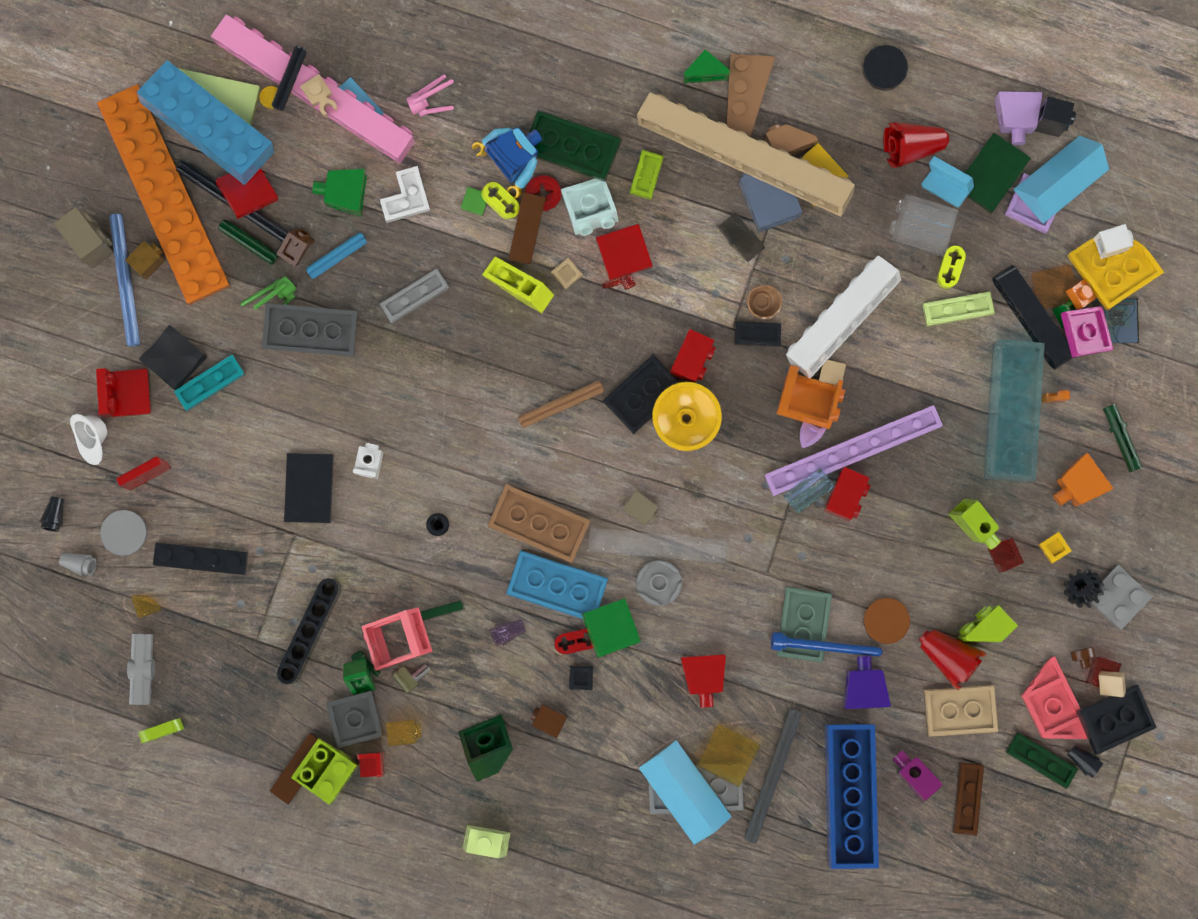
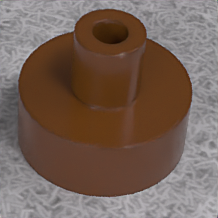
(1083, 655)

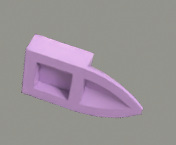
(810, 434)

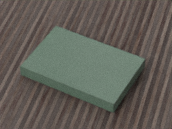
(805, 617)

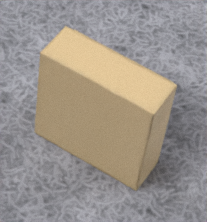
(566, 273)
(832, 372)
(1112, 683)

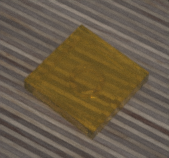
(728, 755)

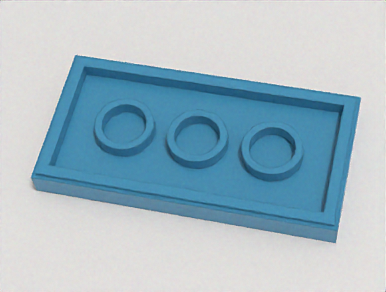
(556, 585)

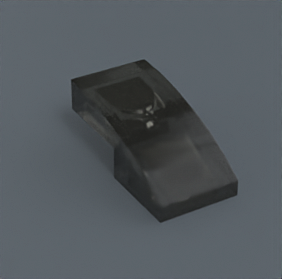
(740, 237)

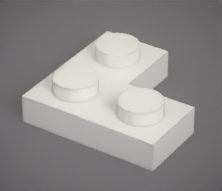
(410, 201)

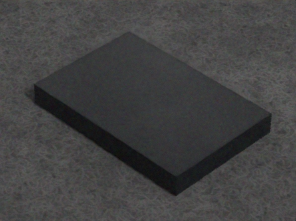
(636, 396)
(308, 488)
(1116, 720)

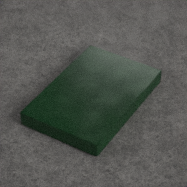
(995, 172)

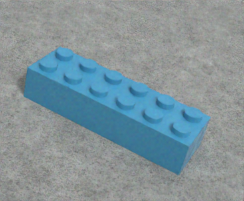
(205, 122)

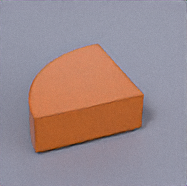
(1060, 396)

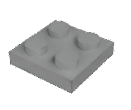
(1121, 597)

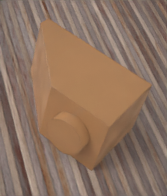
(789, 139)

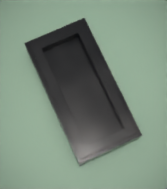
(758, 334)

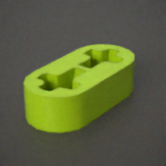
(161, 730)

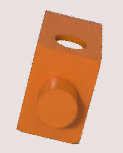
(1081, 482)

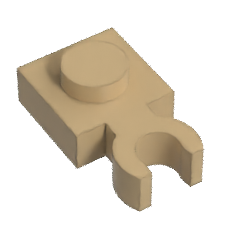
(318, 93)

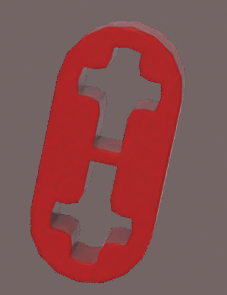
(577, 647)

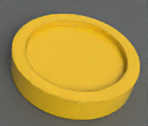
(267, 95)

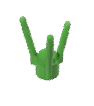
(281, 287)

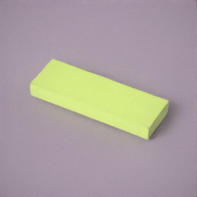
(958, 309)

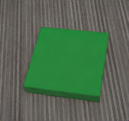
(611, 628)

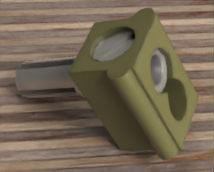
(407, 681)

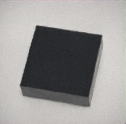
(581, 678)

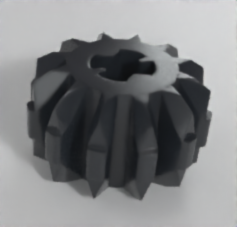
(1081, 580)

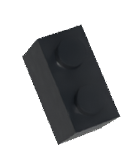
(1055, 116)

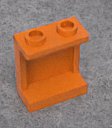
(810, 399)

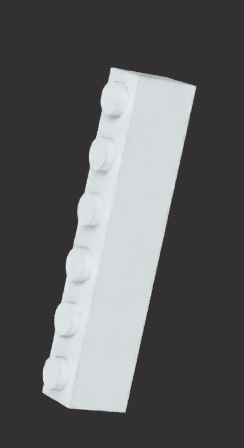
(843, 316)

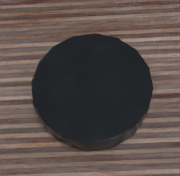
(885, 67)

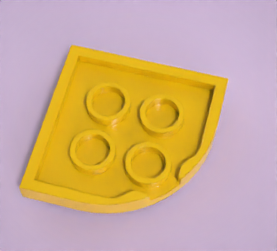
(1117, 275)

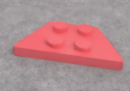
(1053, 704)

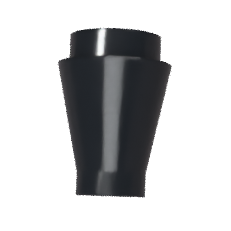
(53, 515)
(433, 520)
(1086, 761)

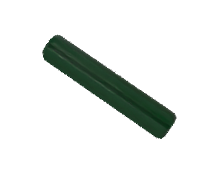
(248, 242)

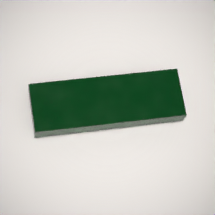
(1041, 760)

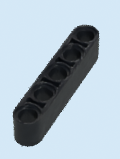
(1032, 315)
(299, 637)

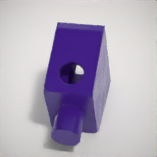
(865, 687)

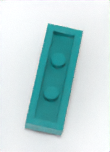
(209, 383)

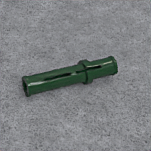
(1122, 437)

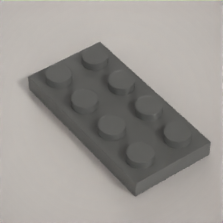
(310, 329)

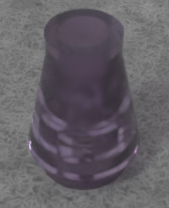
(506, 632)

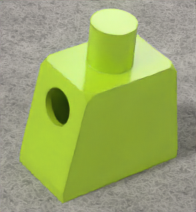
(976, 522)

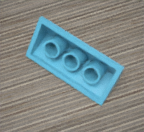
(1063, 177)
(685, 792)

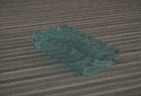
(810, 493)

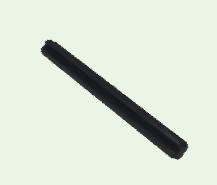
(212, 188)

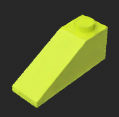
(519, 284)

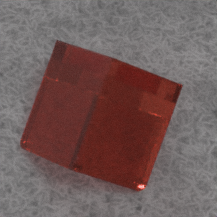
(1006, 555)
(1101, 664)

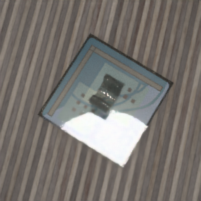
(1122, 320)

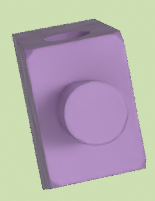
(1018, 113)

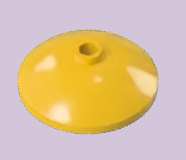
(690, 400)

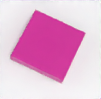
(1087, 331)

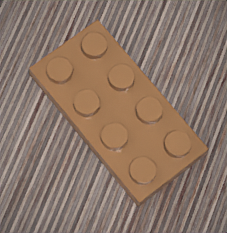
(539, 523)

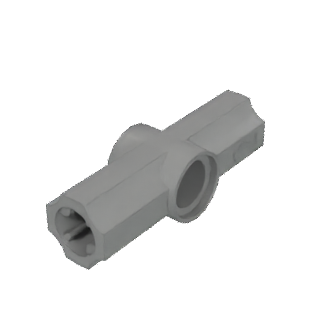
(141, 669)

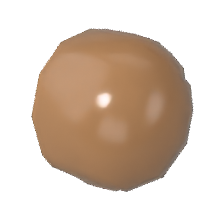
(764, 301)

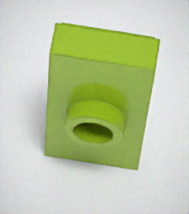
(646, 175)

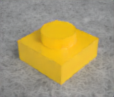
(1054, 547)

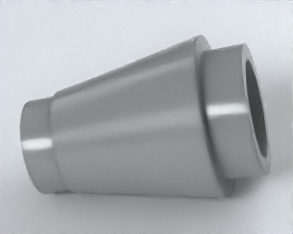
(79, 563)

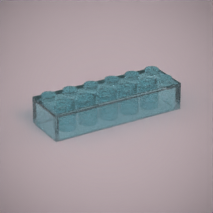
(1014, 411)

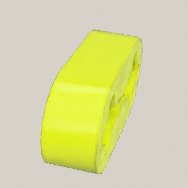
(504, 197)
(946, 265)

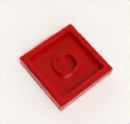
(249, 197)
(624, 252)
(143, 473)

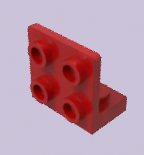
(123, 392)

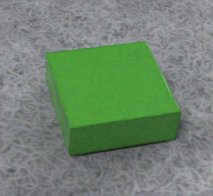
(473, 202)

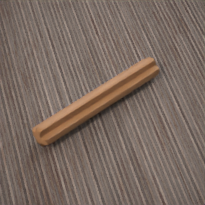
(561, 404)

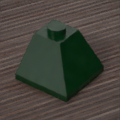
(486, 747)

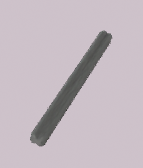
(772, 776)

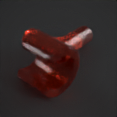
(626, 280)

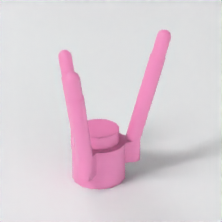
(418, 101)

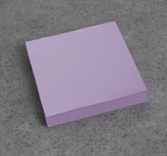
(1021, 212)

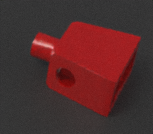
(704, 676)

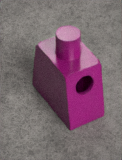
(922, 786)

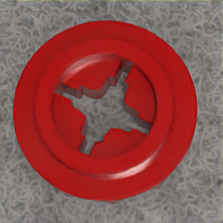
(549, 185)

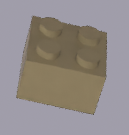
(84, 237)

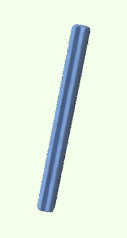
(124, 280)

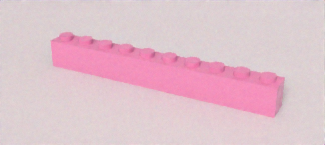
(351, 114)

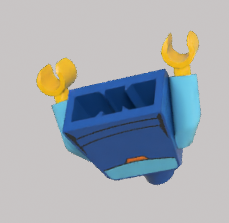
(512, 154)

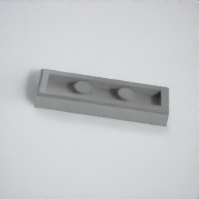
(414, 296)

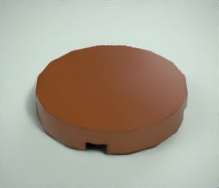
(886, 621)

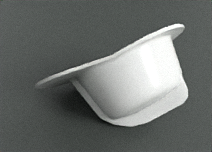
(89, 436)

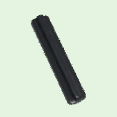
(289, 78)

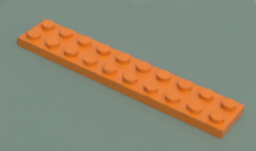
(163, 195)

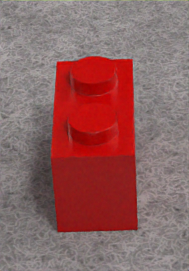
(692, 357)
(847, 494)

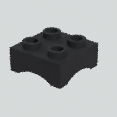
(173, 358)

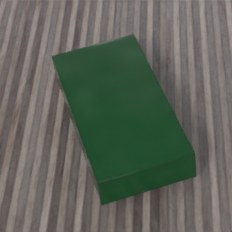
(442, 610)

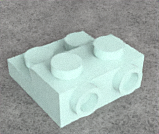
(590, 206)

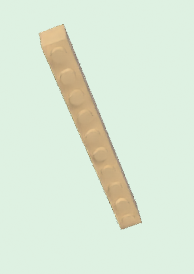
(746, 154)

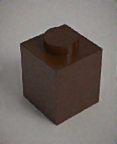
(548, 720)

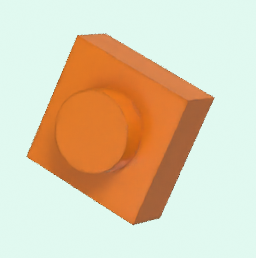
(1080, 294)

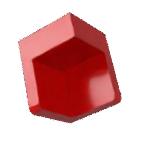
(371, 764)

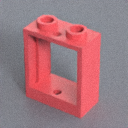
(414, 632)

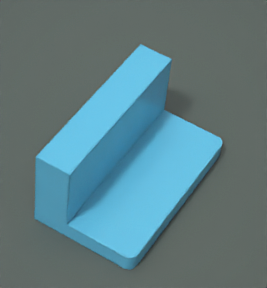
(947, 182)

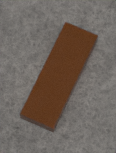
(527, 228)
(285, 787)
(968, 798)

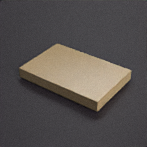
(961, 711)

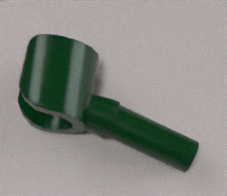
(360, 654)

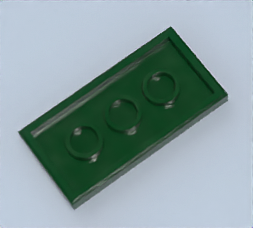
(575, 146)

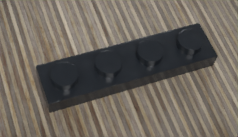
(200, 558)

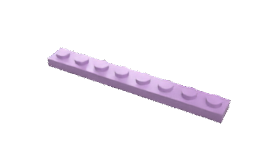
(854, 449)

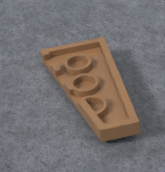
(746, 89)

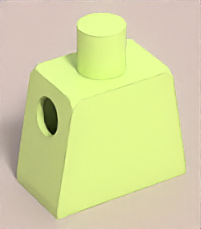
(486, 841)

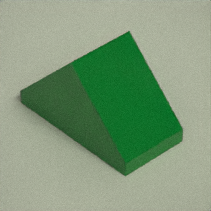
(706, 69)
(358, 676)

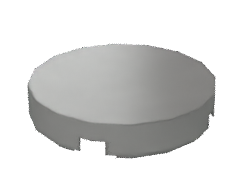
(123, 533)
(659, 583)

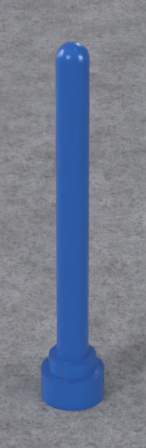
(780, 642)

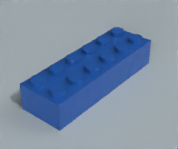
(851, 796)

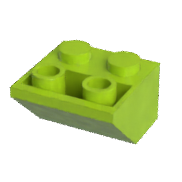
(989, 627)
(325, 771)

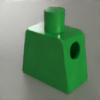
(343, 190)

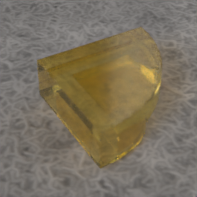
(145, 605)

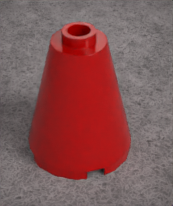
(912, 142)
(951, 656)

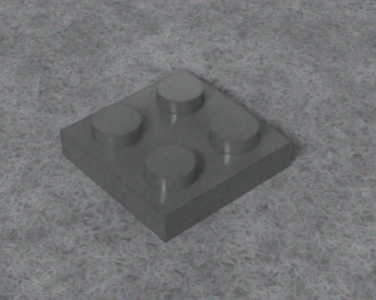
(354, 719)

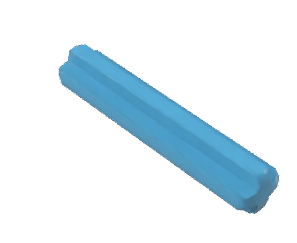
(336, 255)

